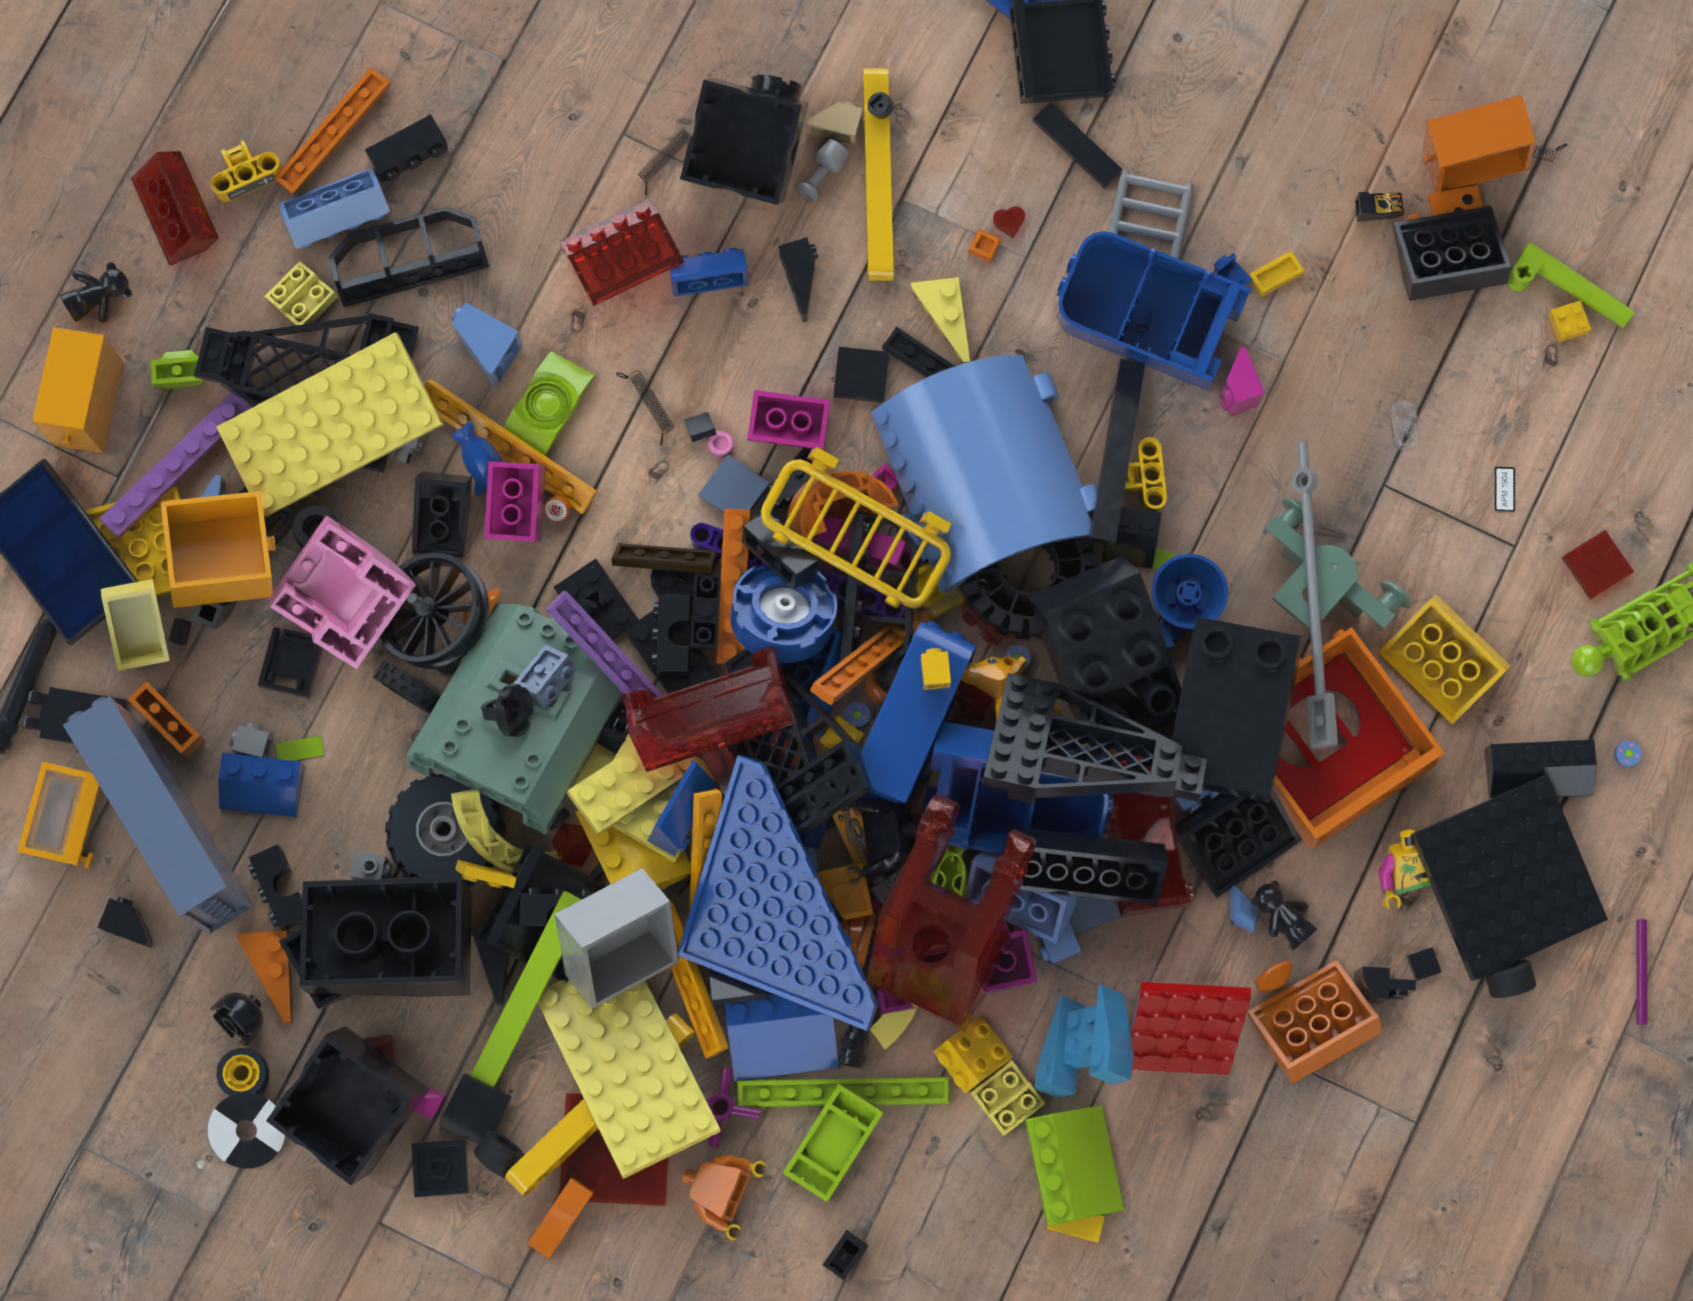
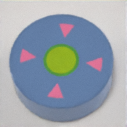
(1017, 651)
(857, 714)
(1627, 754)

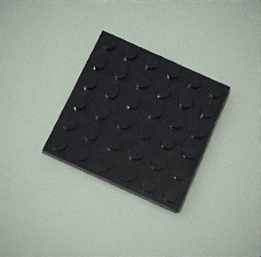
(1508, 877)

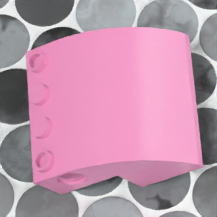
(341, 592)

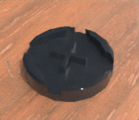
(672, 582)

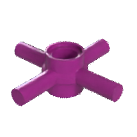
(733, 1109)

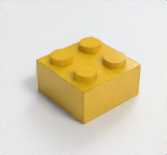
(1569, 321)
(830, 738)

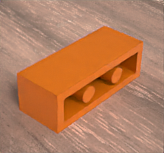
(166, 720)

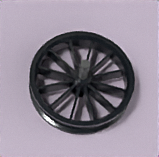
(433, 611)

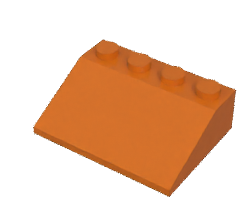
(1315, 1021)

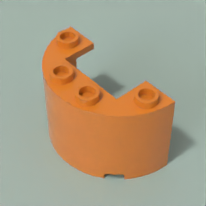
(820, 492)

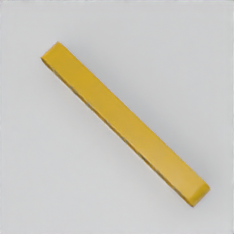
(878, 181)
(570, 1132)

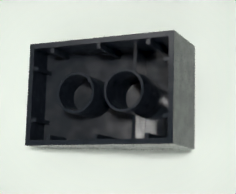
(1237, 704)
(386, 937)

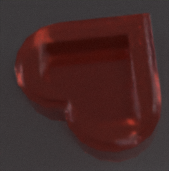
(1009, 220)

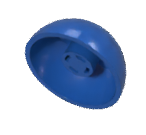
(1200, 583)

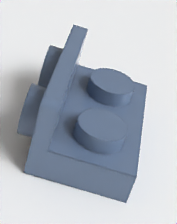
(547, 674)

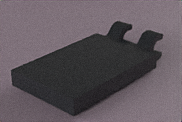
(57, 708)

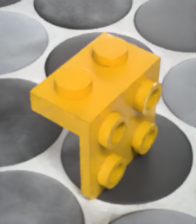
(973, 1054)

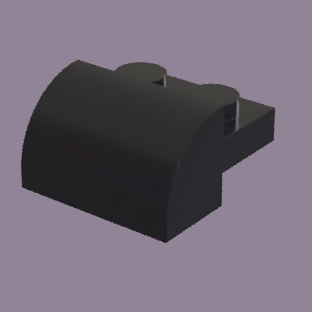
(1379, 988)

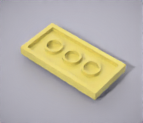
(620, 790)

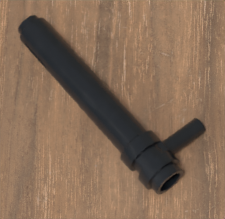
(24, 682)
(856, 1038)

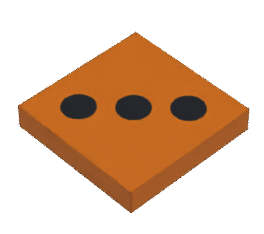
(1454, 200)

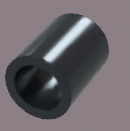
(180, 631)

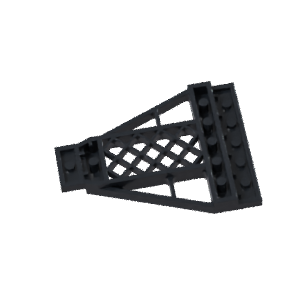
(230, 355)
(1029, 723)
(817, 784)

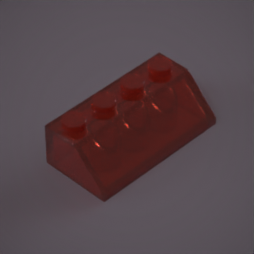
(174, 206)

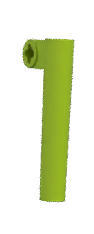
(1537, 261)

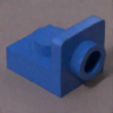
(1230, 269)

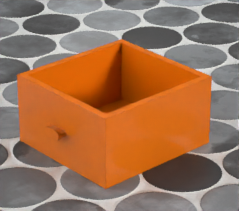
(1478, 144)

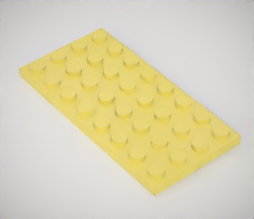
(330, 424)
(629, 1074)

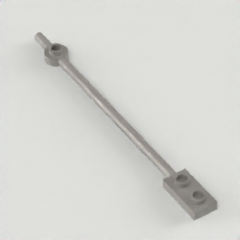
(1321, 705)

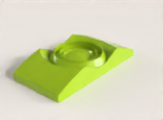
(548, 402)
(833, 1142)

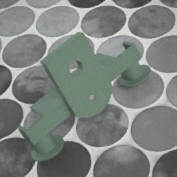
(1335, 577)

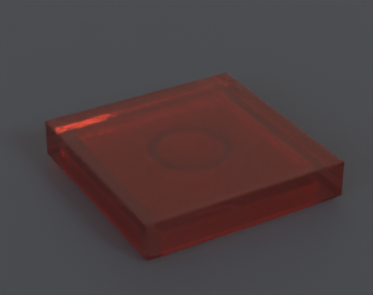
(1597, 564)

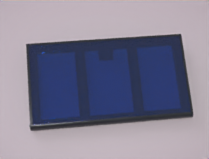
(58, 551)

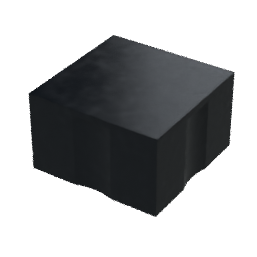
(744, 140)
(347, 1105)

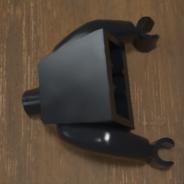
(887, 835)

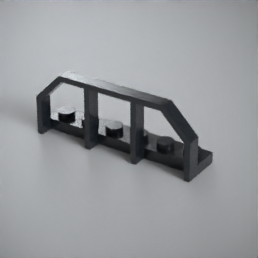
(410, 274)
(856, 605)

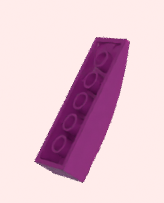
(1013, 971)

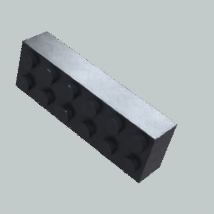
(1094, 866)

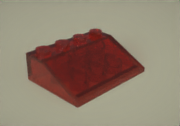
(621, 252)

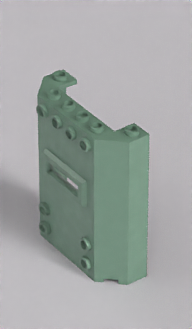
(545, 762)

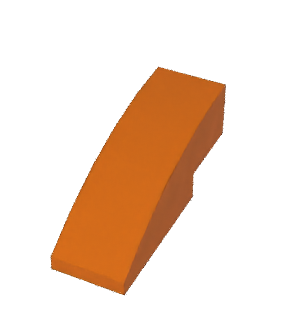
(560, 1217)

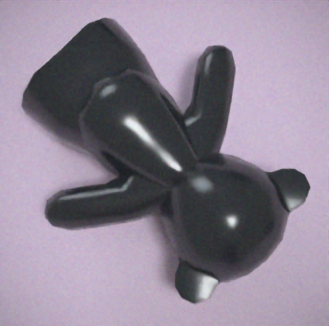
(83, 300)
(1284, 914)

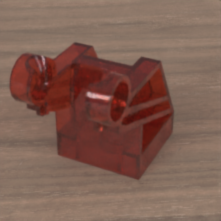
(927, 915)

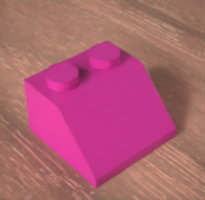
(1242, 388)

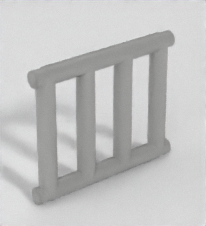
(1180, 214)

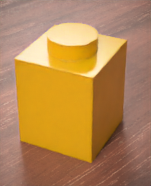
(935, 669)

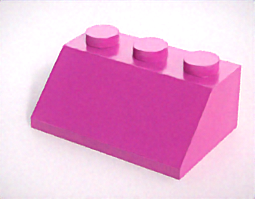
(788, 420)
(514, 501)

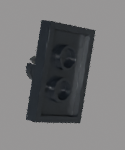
(599, 598)

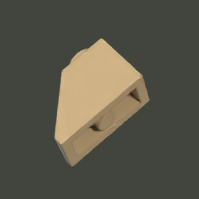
(837, 122)

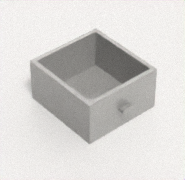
(617, 938)

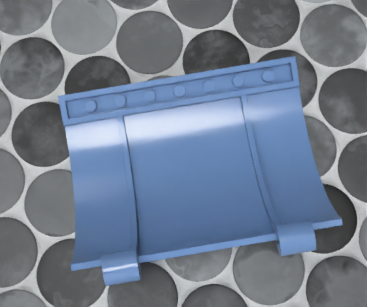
(987, 460)

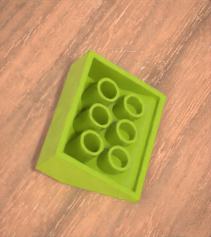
(1073, 1165)

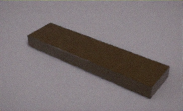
(664, 558)

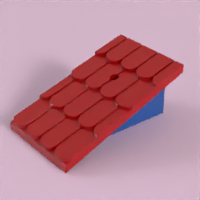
(1188, 1027)

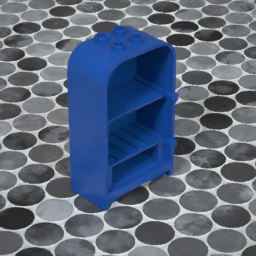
(1120, 281)
(911, 717)
(987, 812)

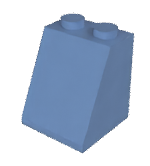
(487, 341)

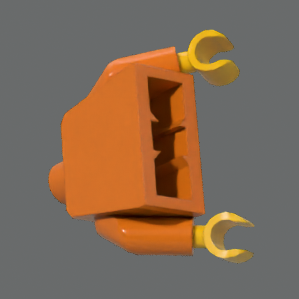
(719, 1189)

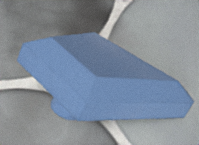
(1242, 910)

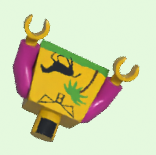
(1401, 870)

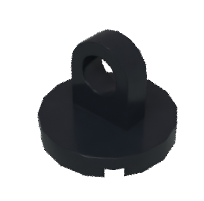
(510, 710)

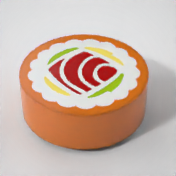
(557, 509)

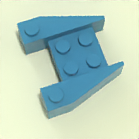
(1084, 1038)

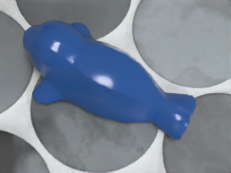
(476, 455)

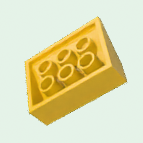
(1444, 659)
(623, 856)

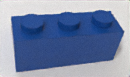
(710, 272)
(260, 784)
(677, 817)

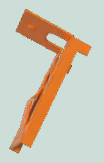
(855, 932)

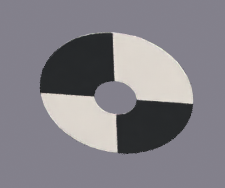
(223, 1131)

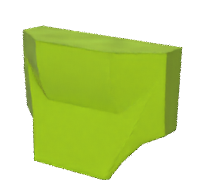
(175, 370)

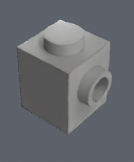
(251, 741)
(369, 866)

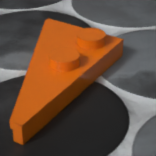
(271, 967)

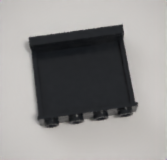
(1061, 50)
(534, 871)

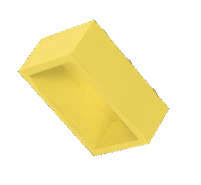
(135, 625)

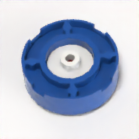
(773, 614)

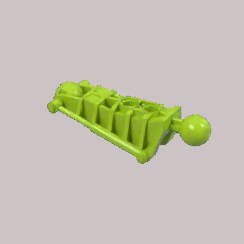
(1632, 620)

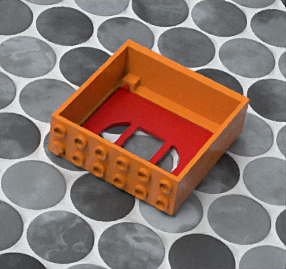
(1376, 747)

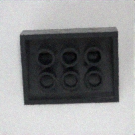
(1451, 253)
(1235, 838)

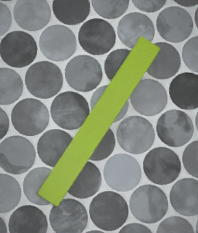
(522, 1000)
(818, 1091)

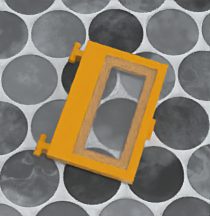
(60, 815)

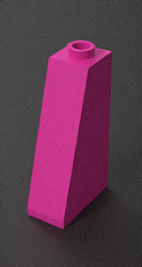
(878, 546)

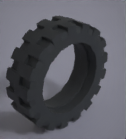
(407, 687)

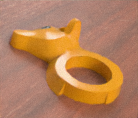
(991, 676)

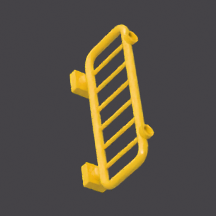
(932, 522)

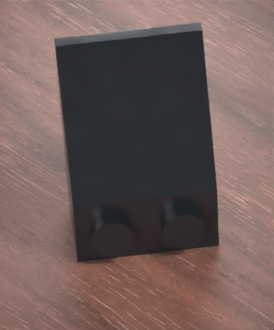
(441, 513)

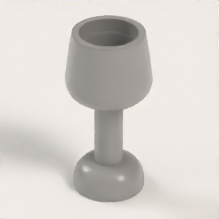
(832, 159)

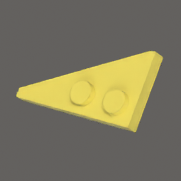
(944, 304)

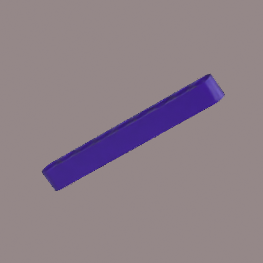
(834, 580)

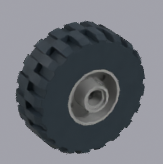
(417, 827)

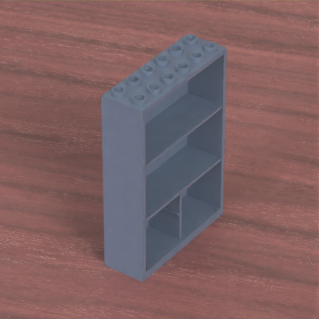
(158, 815)

